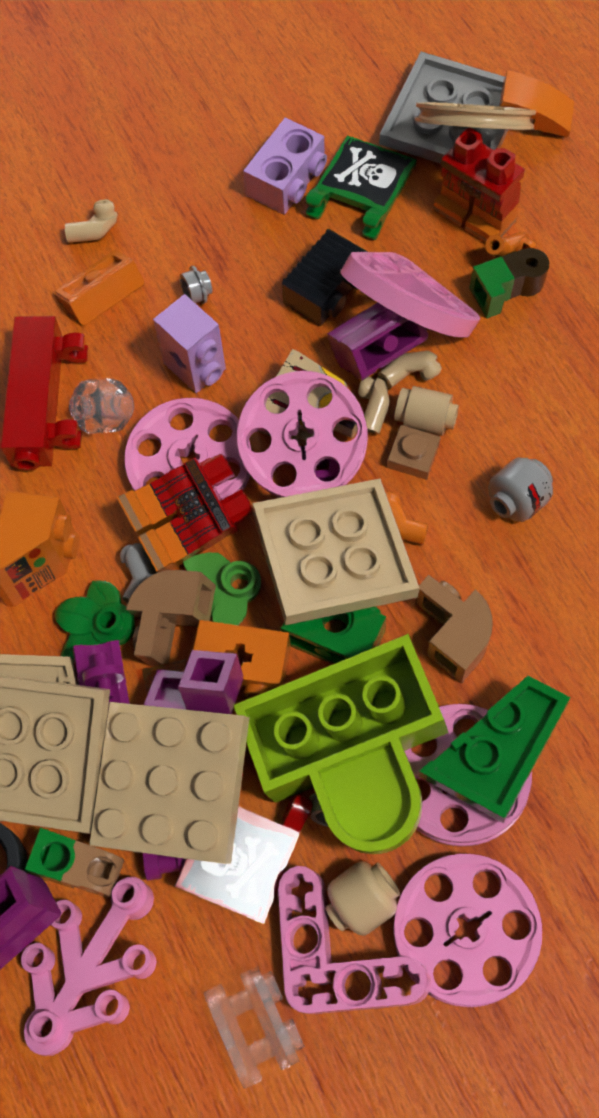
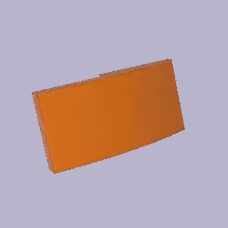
(552, 106)

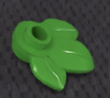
(229, 603)

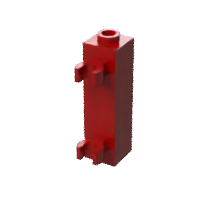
(33, 392)

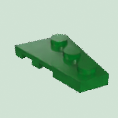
(500, 751)

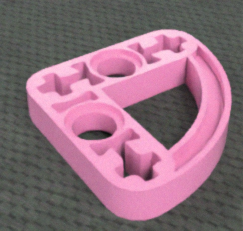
(409, 292)

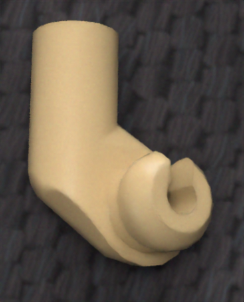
(96, 227)
(421, 361)
(378, 402)

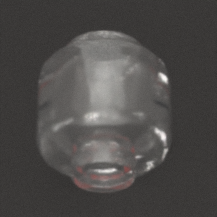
(101, 405)

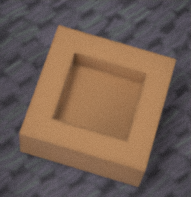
(413, 452)

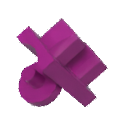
(102, 668)

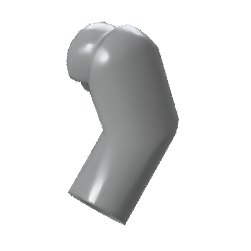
(139, 567)

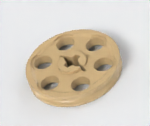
(475, 115)

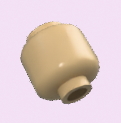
(362, 898)

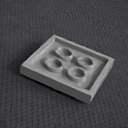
(441, 82)

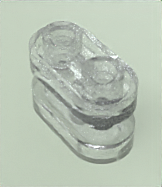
(281, 1037)

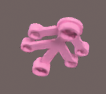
(84, 971)

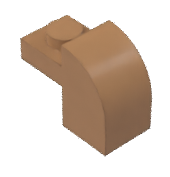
(164, 602)
(465, 628)

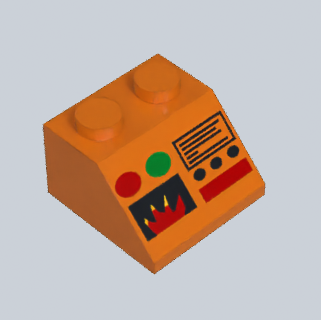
(33, 544)

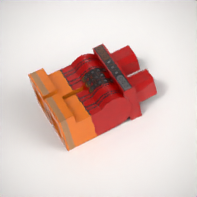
(479, 187)
(184, 511)

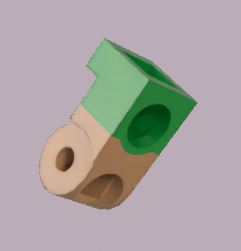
(74, 864)

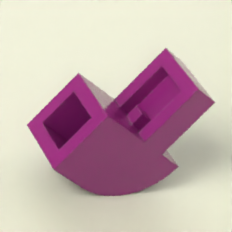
(206, 685)

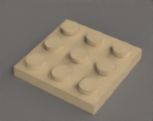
(334, 551)
(50, 752)
(170, 782)

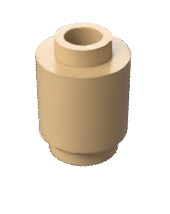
(426, 410)

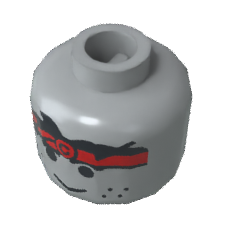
(520, 489)

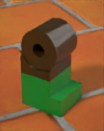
(507, 278)

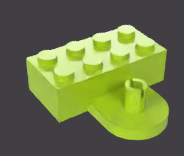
(348, 741)

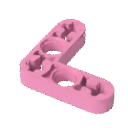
(319, 964)

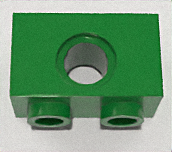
(363, 633)

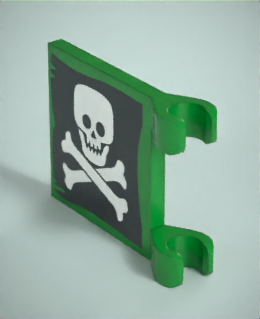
(363, 178)

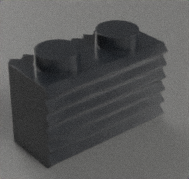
(316, 282)

